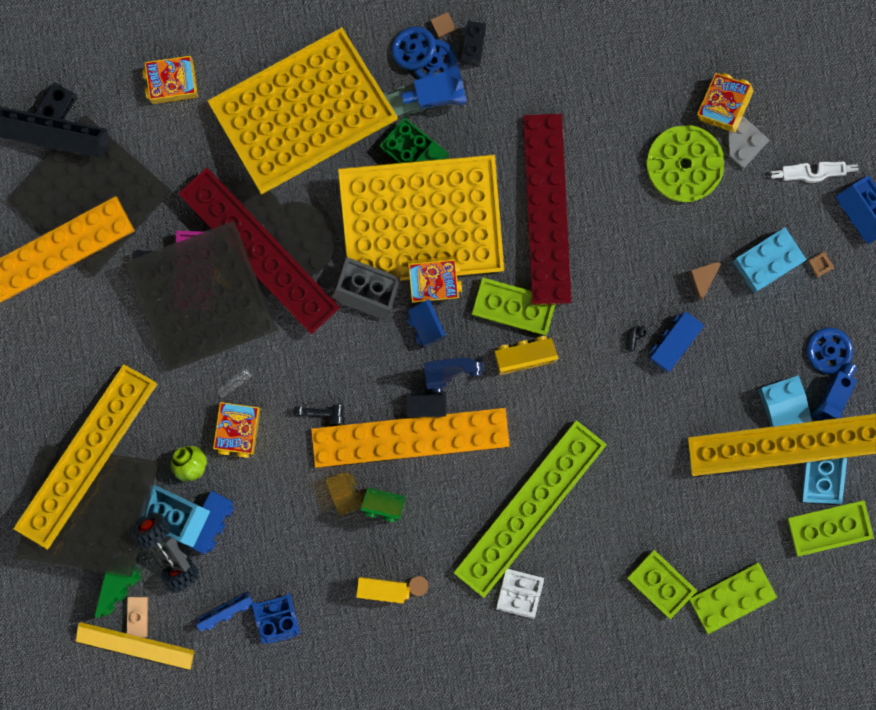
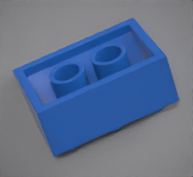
(860, 206)

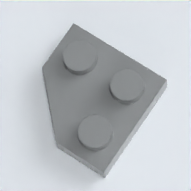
(745, 143)

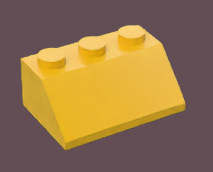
(525, 355)

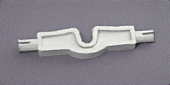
(804, 173)

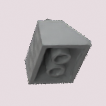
(365, 288)

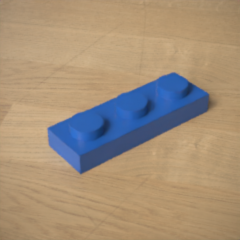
(224, 611)

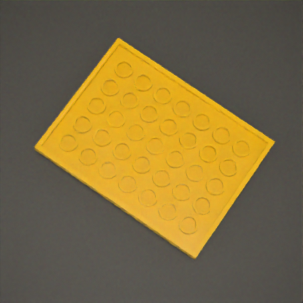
(302, 110)
(423, 213)

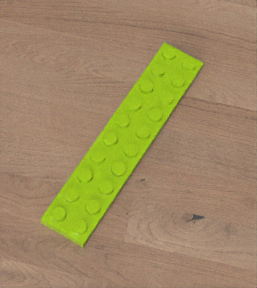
(530, 508)

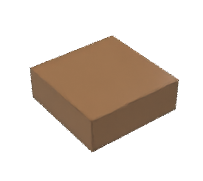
(443, 25)
(820, 264)

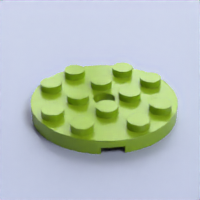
(690, 144)

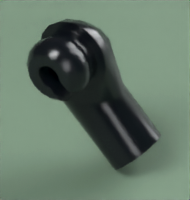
(634, 335)

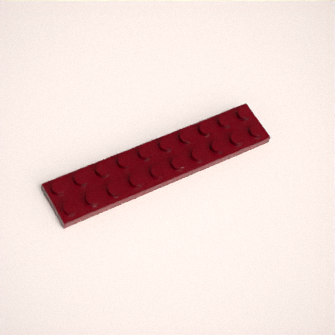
(547, 209)
(268, 258)

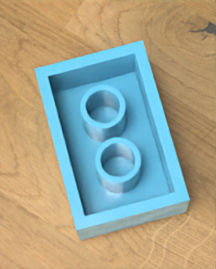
(769, 260)
(182, 515)

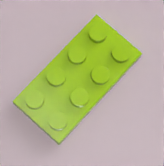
(511, 307)
(830, 528)
(732, 598)

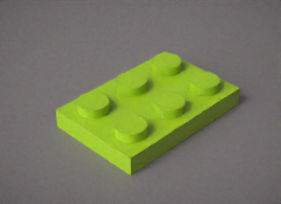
(662, 584)

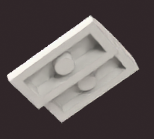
(520, 593)

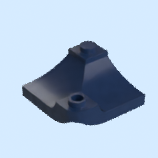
(442, 371)

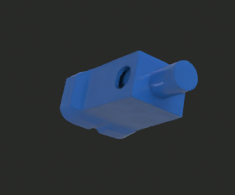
(438, 90)
(836, 395)

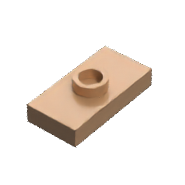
(137, 616)

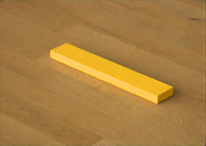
(135, 645)

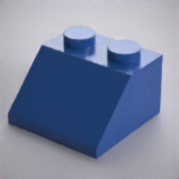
(426, 324)

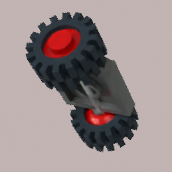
(152, 534)

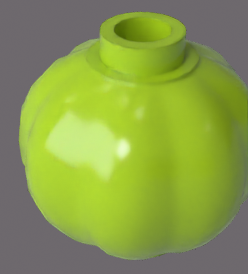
(188, 463)

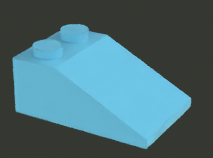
(785, 402)
(824, 481)

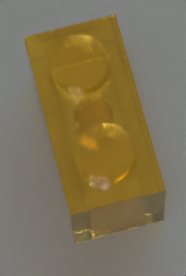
(344, 493)

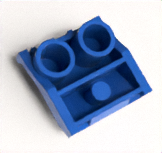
(279, 614)

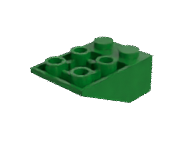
(410, 144)
(383, 503)
(115, 590)

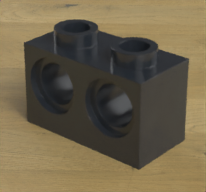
(473, 43)
(60, 108)

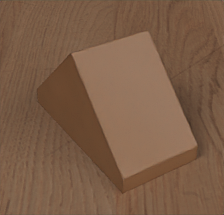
(703, 277)

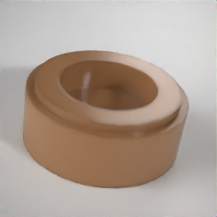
(418, 586)

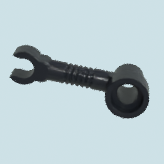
(335, 414)

